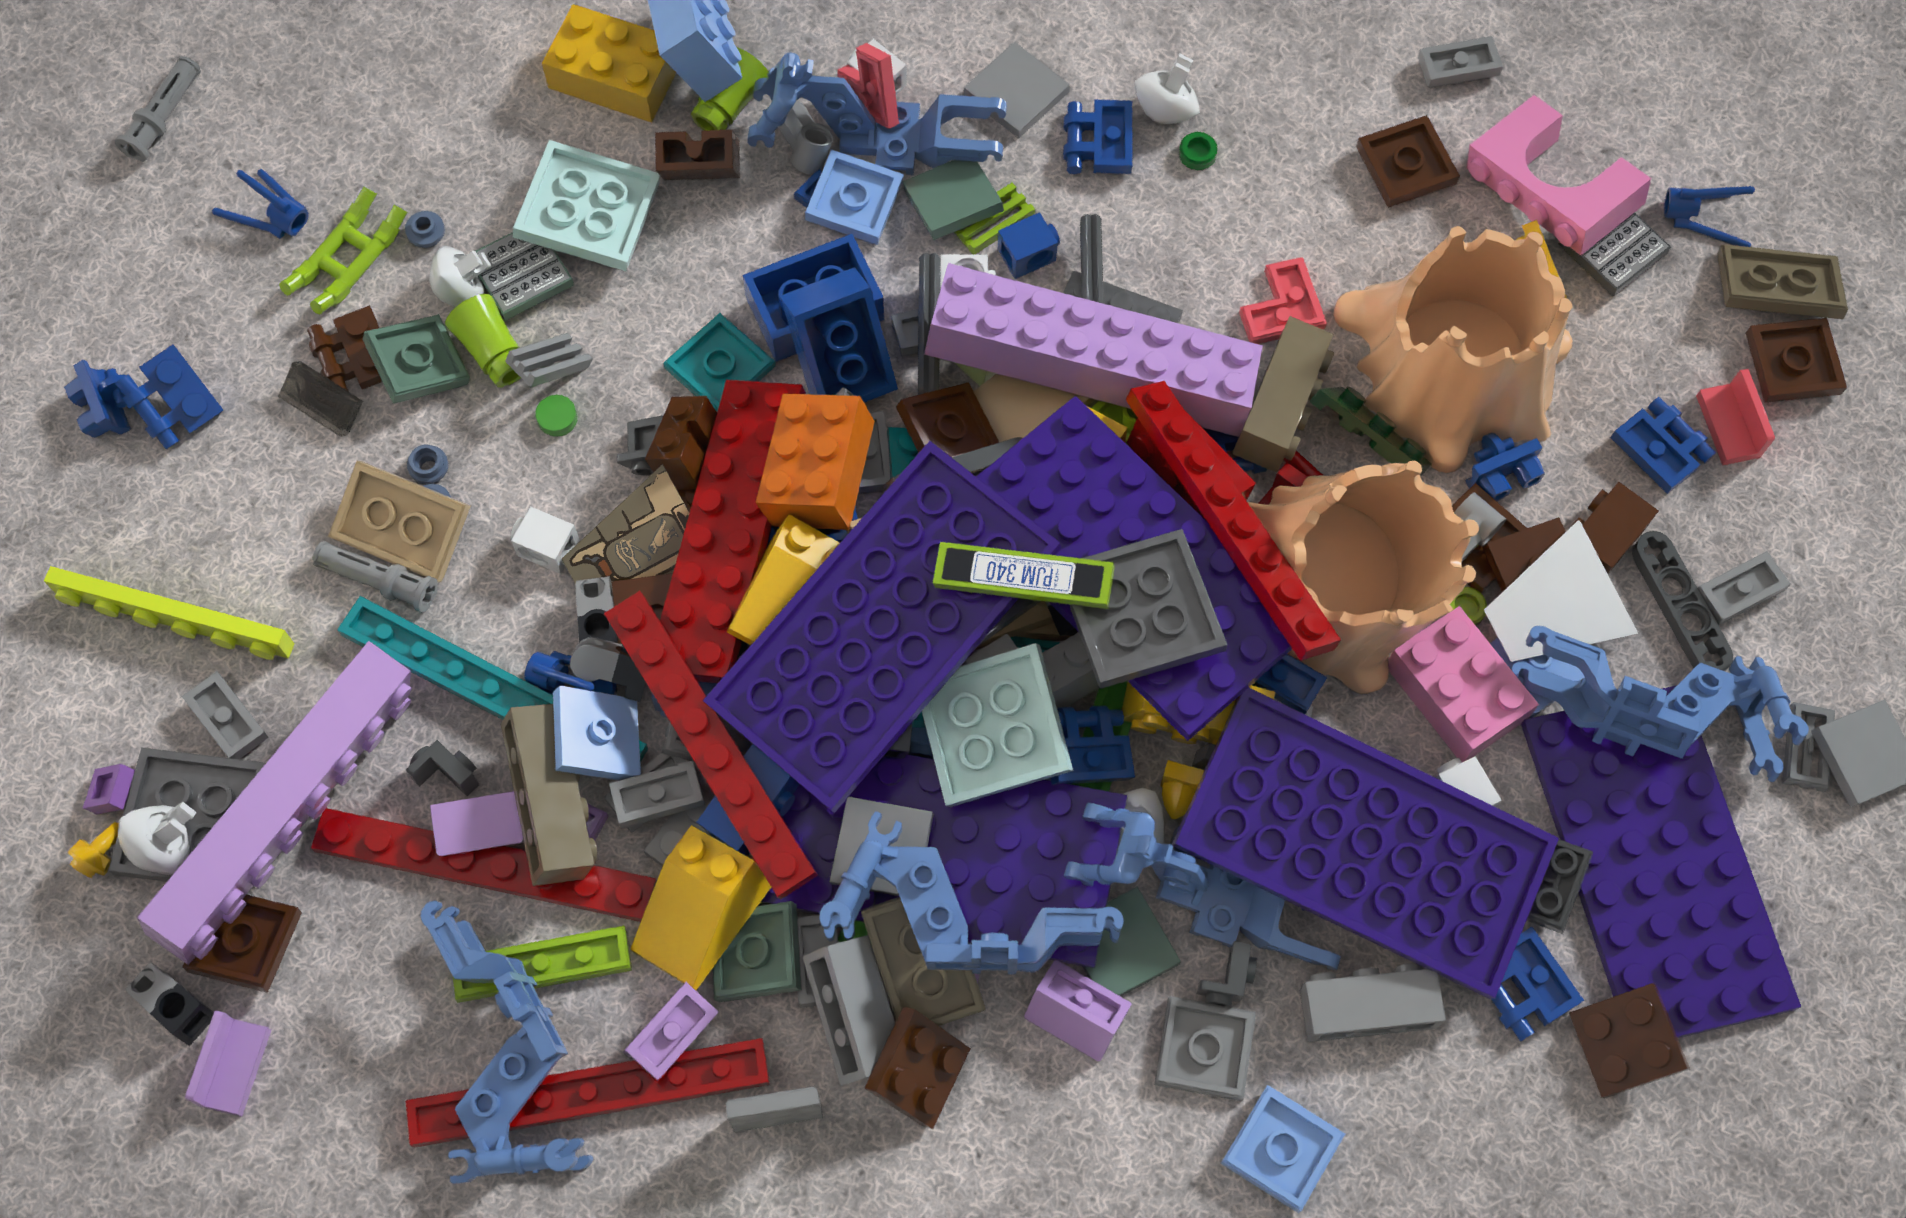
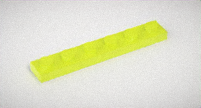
(182, 617)

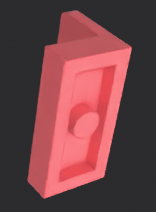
(1736, 419)

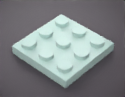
(586, 205)
(996, 727)

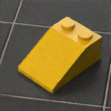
(784, 568)
(698, 906)

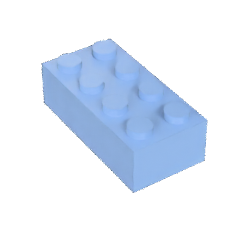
(697, 43)

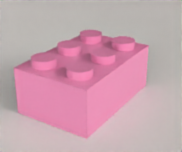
(1461, 684)

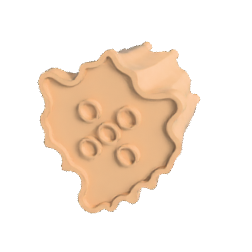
(1464, 343)
(1374, 557)

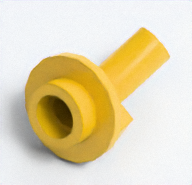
(91, 857)

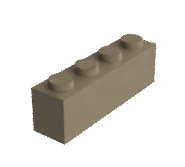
(1283, 395)
(546, 799)

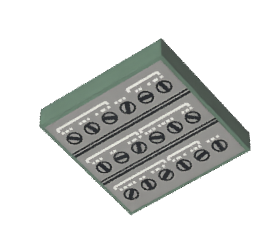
(522, 274)

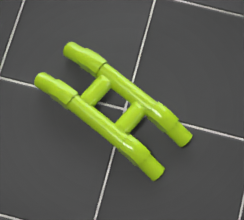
(348, 232)

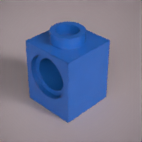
(1028, 245)

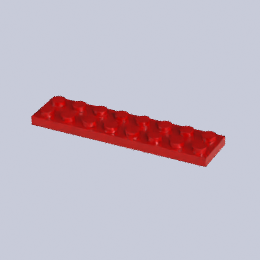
(723, 530)

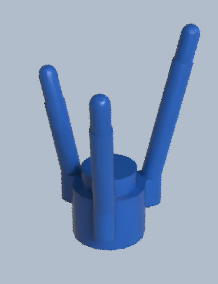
(1684, 203)
(284, 211)
(550, 672)

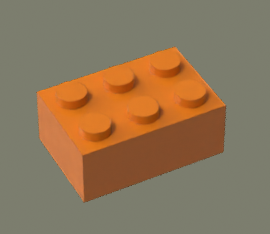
(816, 460)

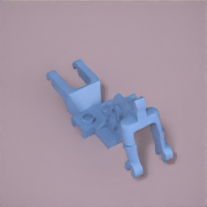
(857, 128)
(1668, 723)
(1219, 898)
(939, 919)
(516, 1067)

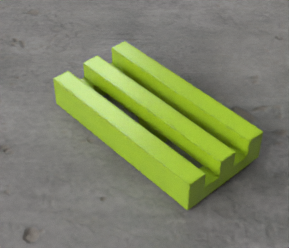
(991, 236)

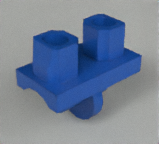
(102, 395)
(1502, 458)

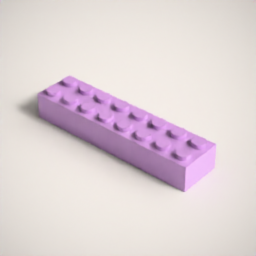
(1090, 347)
(277, 804)

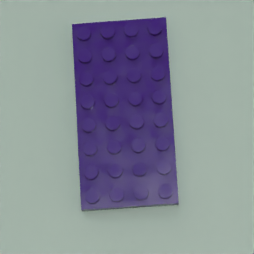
(1101, 496)
(871, 631)
(1366, 842)
(998, 850)
(1665, 876)

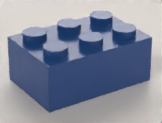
(768, 283)
(839, 337)

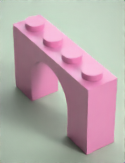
(1572, 214)

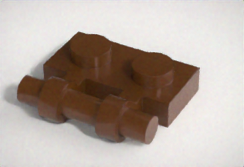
(348, 337)

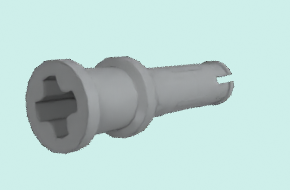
(150, 121)
(391, 581)

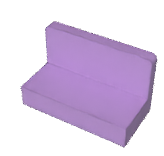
(476, 824)
(1077, 1010)
(671, 1031)
(227, 1064)

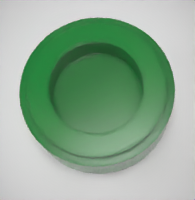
(1198, 151)

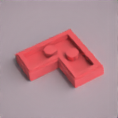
(874, 84)
(1292, 296)

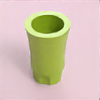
(732, 100)
(485, 336)

